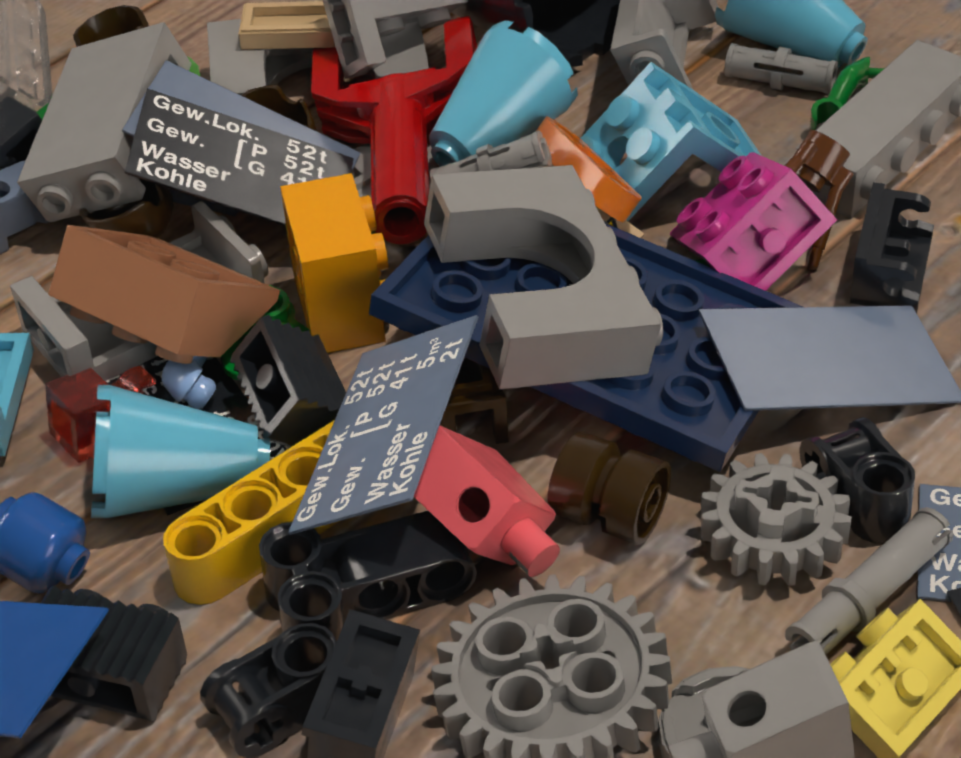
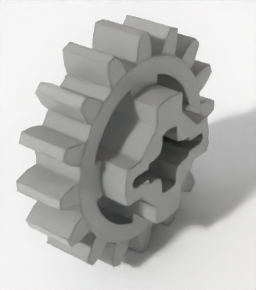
(775, 519)

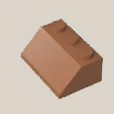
(157, 292)

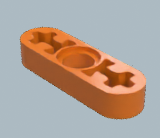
(608, 188)

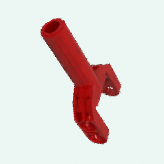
(395, 119)

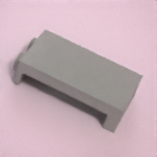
(657, 34)
(80, 142)
(79, 344)

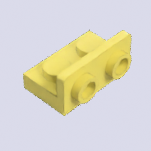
(899, 677)

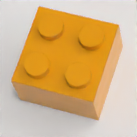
(335, 260)

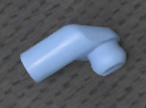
(188, 383)

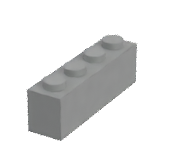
(894, 120)

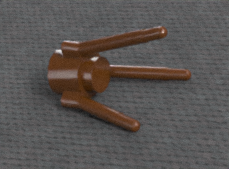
(817, 164)

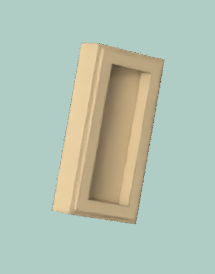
(285, 26)

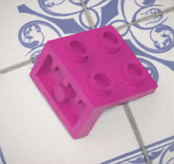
(753, 221)

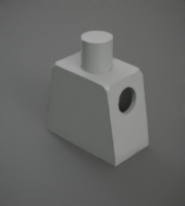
(776, 711)

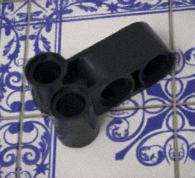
(368, 570)

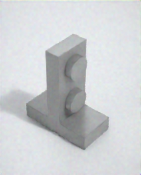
(361, 23)

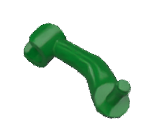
(849, 79)

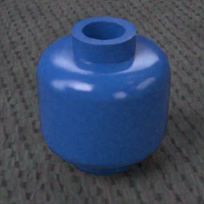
(40, 542)

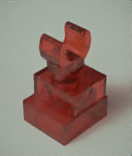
(74, 405)

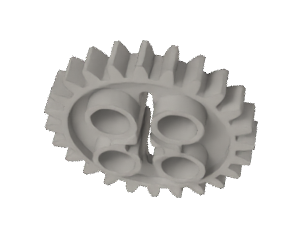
(552, 674)

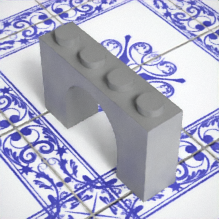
(254, 68)
(546, 216)

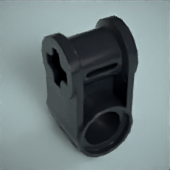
(870, 473)
(273, 688)

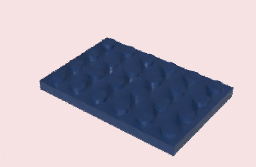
(687, 392)

